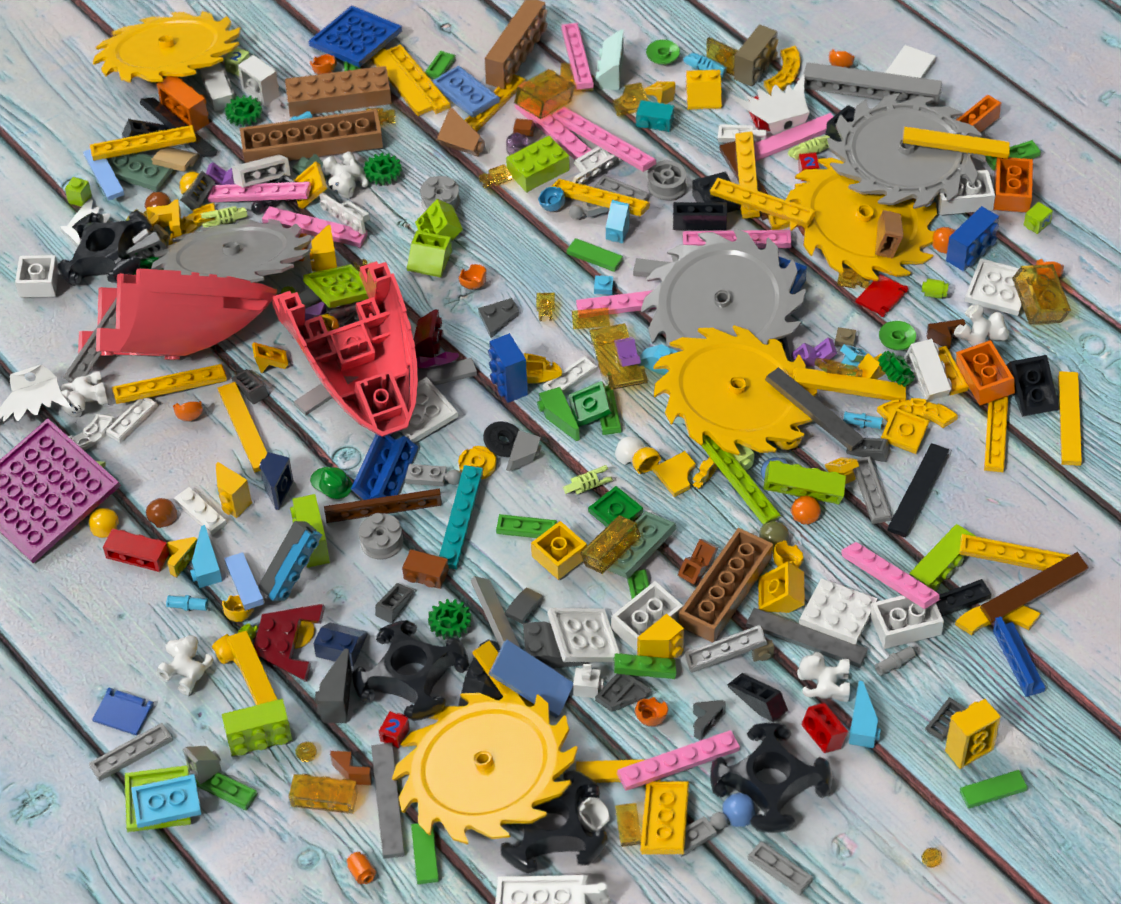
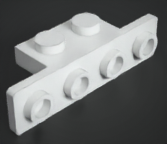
(592, 164)
(346, 212)

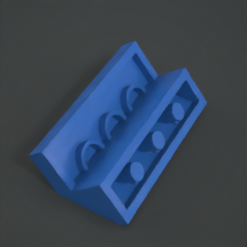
(384, 467)

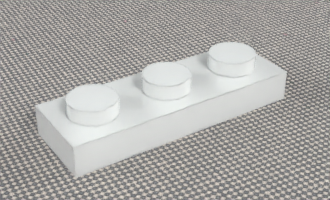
(200, 511)

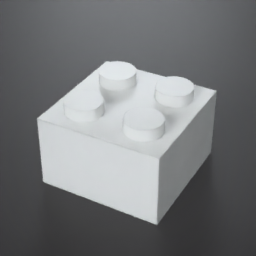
(259, 80)
(37, 276)

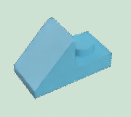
(853, 355)

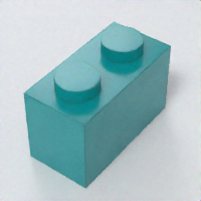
(655, 116)

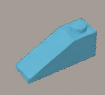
(204, 562)
(864, 720)

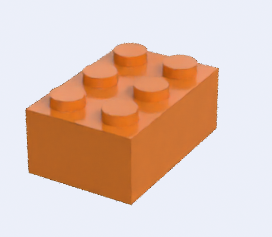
(183, 102)
(1013, 184)
(985, 372)

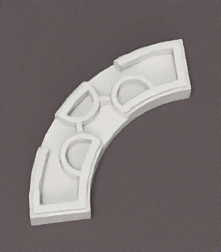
(94, 431)

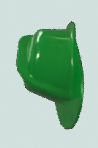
(331, 482)

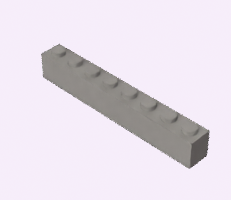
(869, 83)

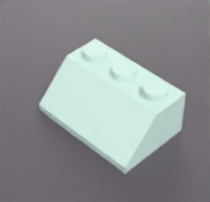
(611, 62)

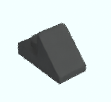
(708, 715)

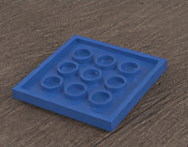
(355, 36)

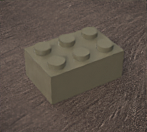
(755, 55)

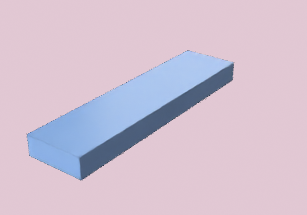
(104, 176)
(244, 581)

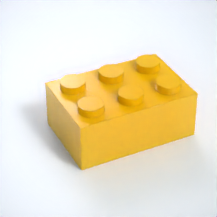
(972, 733)

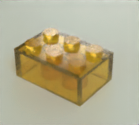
(544, 93)
(1041, 294)

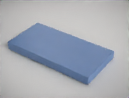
(466, 91)
(530, 677)

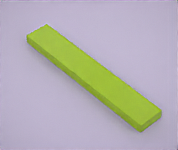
(741, 481)

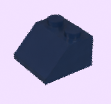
(276, 477)
(335, 638)

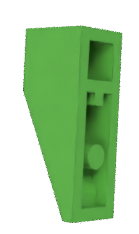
(558, 412)

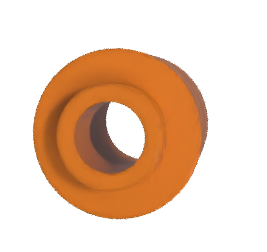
(360, 868)

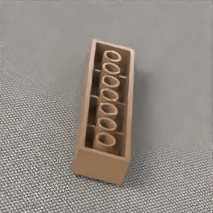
(313, 136)

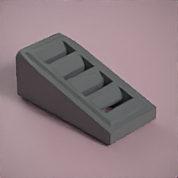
(190, 198)
(148, 246)
(251, 387)
(880, 450)
(388, 612)
(950, 703)

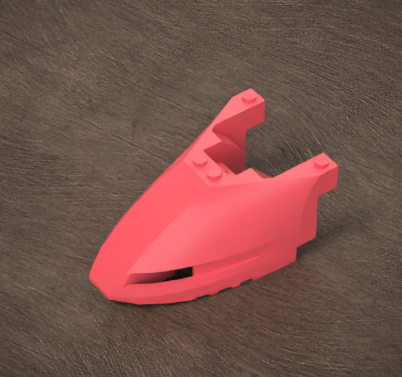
(175, 312)
(372, 349)

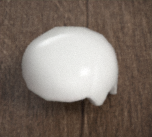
(626, 448)
(592, 814)

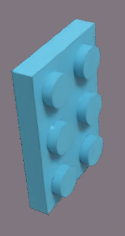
(166, 801)

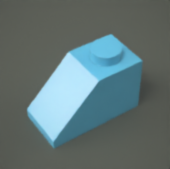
(617, 221)
(651, 355)

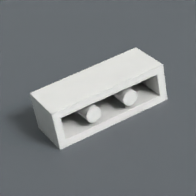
(217, 86)
(260, 170)

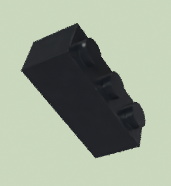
(699, 215)

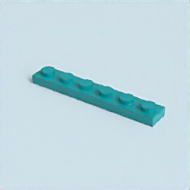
(461, 515)

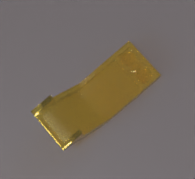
(605, 351)

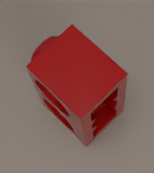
(824, 727)

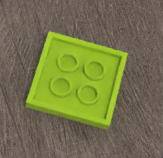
(337, 285)
(145, 777)

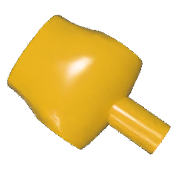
(223, 650)

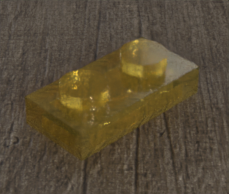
(590, 318)
(628, 824)

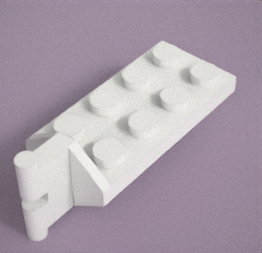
(550, 890)

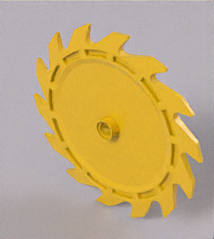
(166, 46)
(848, 224)
(724, 392)
(485, 765)

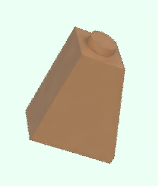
(460, 135)
(888, 234)

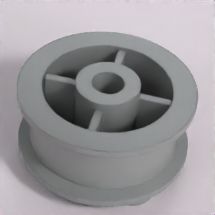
(667, 180)
(439, 188)
(380, 536)

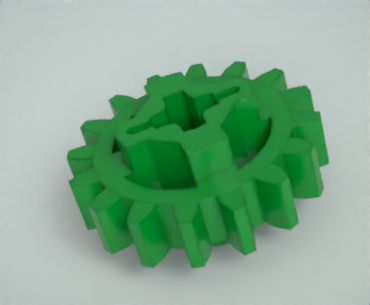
(243, 110)
(382, 169)
(896, 368)
(450, 620)

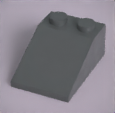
(542, 645)
(334, 691)

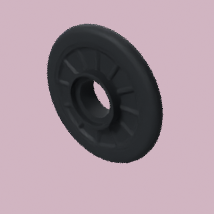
(492, 441)

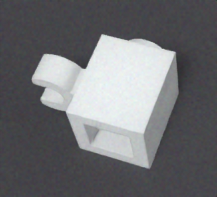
(587, 682)

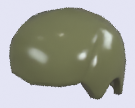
(774, 532)

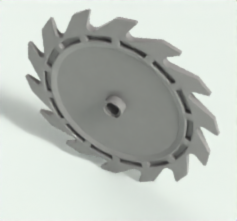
(885, 165)
(236, 250)
(723, 270)

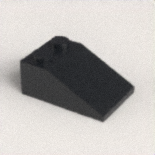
(1033, 385)

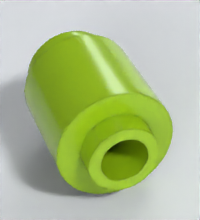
(935, 288)

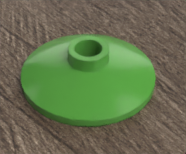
(662, 51)
(897, 335)

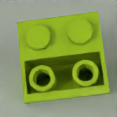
(440, 220)
(429, 253)

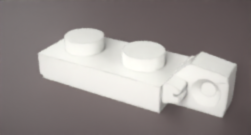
(727, 132)

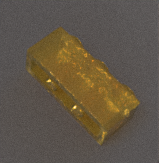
(610, 544)
(323, 793)

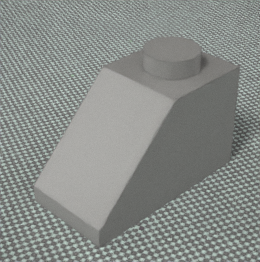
(524, 450)
(202, 762)

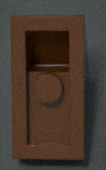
(943, 331)

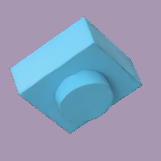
(603, 285)

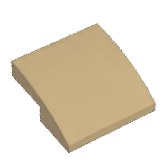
(175, 158)

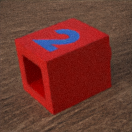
(807, 161)
(394, 729)

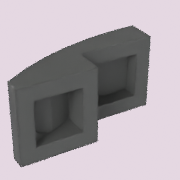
(523, 605)

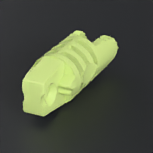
(813, 145)
(224, 216)
(587, 481)

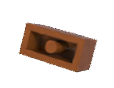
(425, 569)

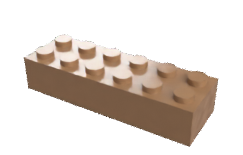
(515, 43)
(338, 91)
(725, 585)

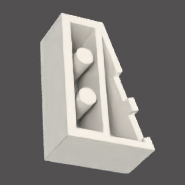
(928, 369)

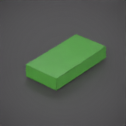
(440, 64)

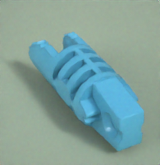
(704, 63)

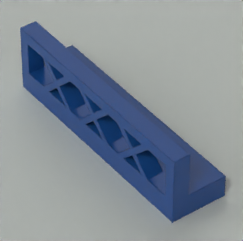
(1018, 658)

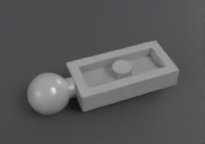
(590, 209)
(431, 475)
(703, 831)

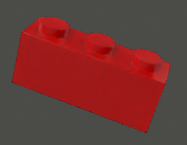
(136, 550)

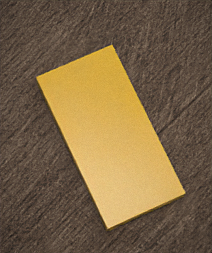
(665, 818)

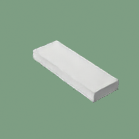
(572, 375)
(131, 419)

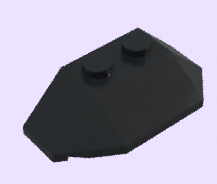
(478, 681)

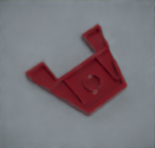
(279, 634)

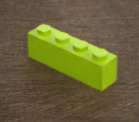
(804, 481)
(941, 559)

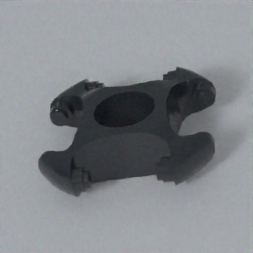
(104, 248)
(411, 687)
(767, 796)
(566, 838)

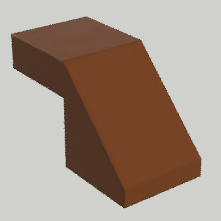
(524, 126)
(699, 562)
(343, 763)

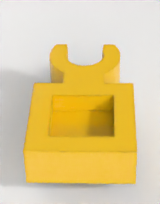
(707, 470)

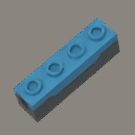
(289, 561)

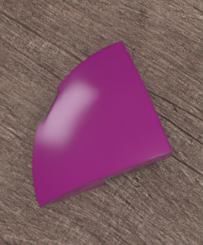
(440, 360)

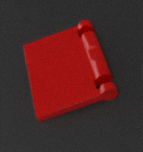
(882, 295)

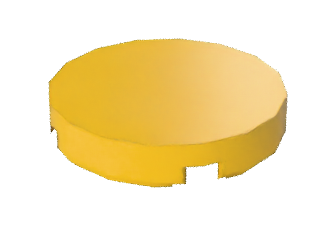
(478, 457)

